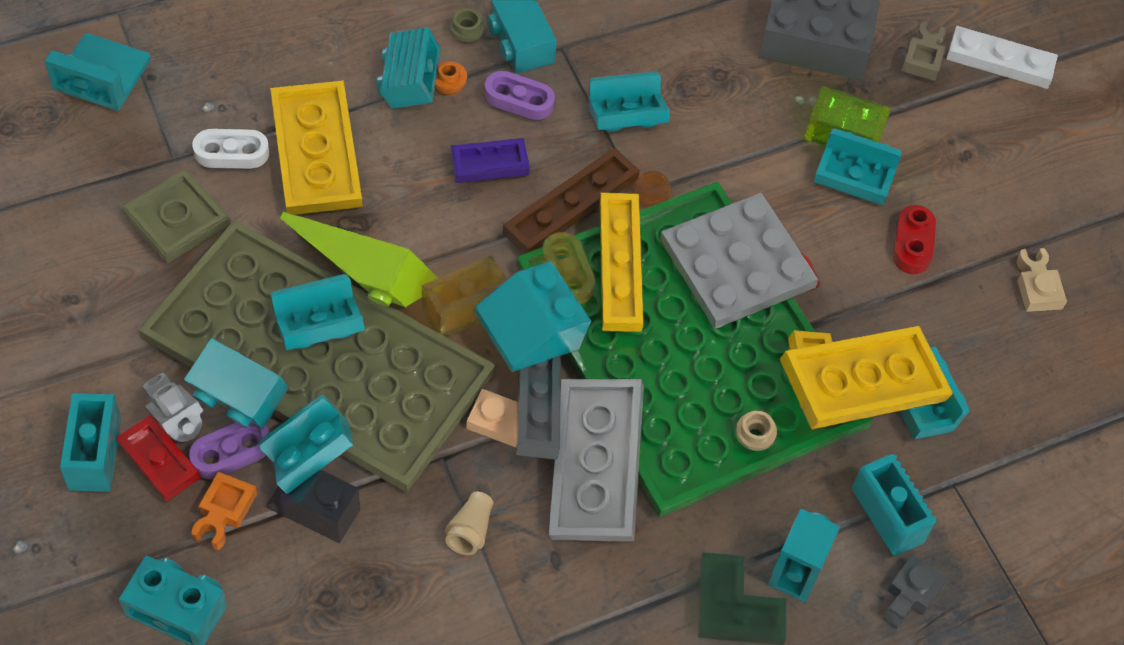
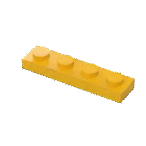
(621, 262)

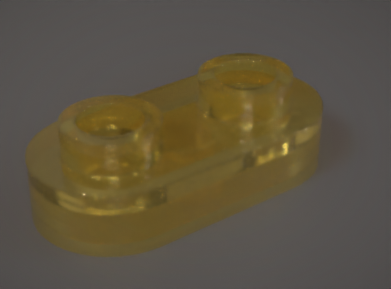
(574, 268)

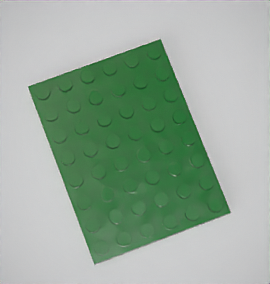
(696, 375)

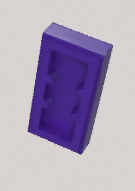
(490, 160)

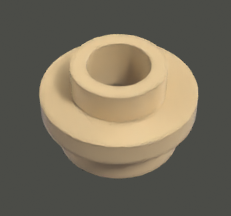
(760, 421)

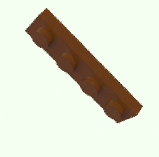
(570, 201)

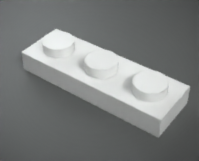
(1002, 57)

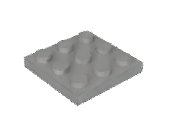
(738, 260)

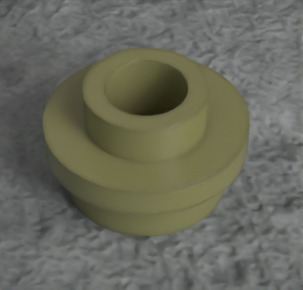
(467, 25)

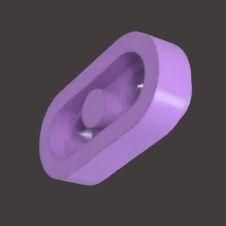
(521, 95)
(229, 448)

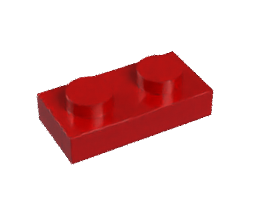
(158, 458)

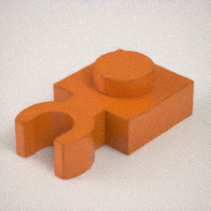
(223, 504)

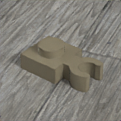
(925, 53)

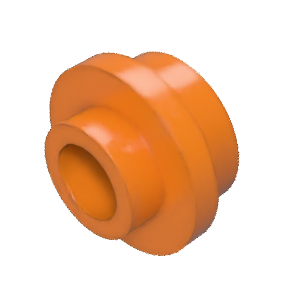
(450, 77)

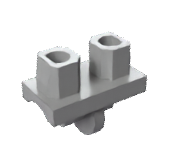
(173, 408)

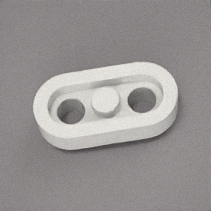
(231, 148)

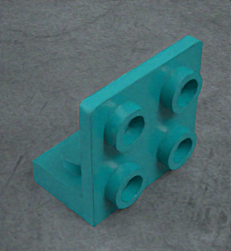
(97, 71)

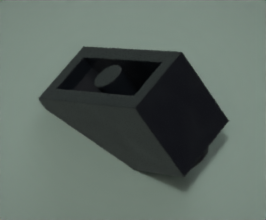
(319, 504)

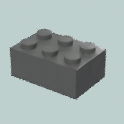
(821, 34)

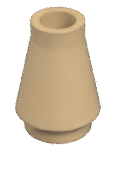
(469, 527)

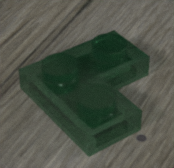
(728, 612)

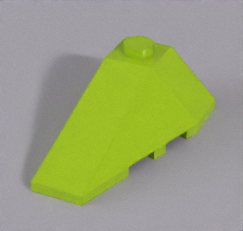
(379, 267)

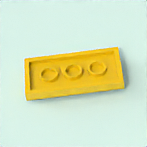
(316, 148)
(865, 376)

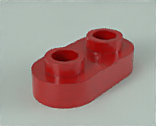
(914, 235)

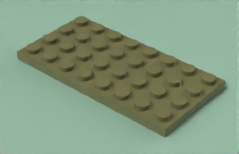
(391, 382)

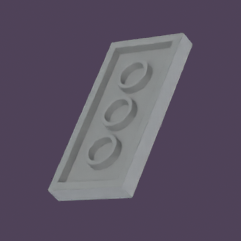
(597, 460)

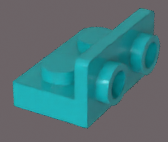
(307, 442)

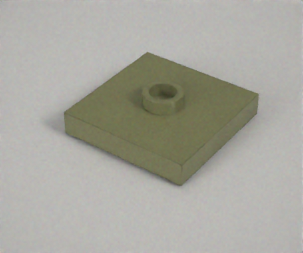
(176, 216)

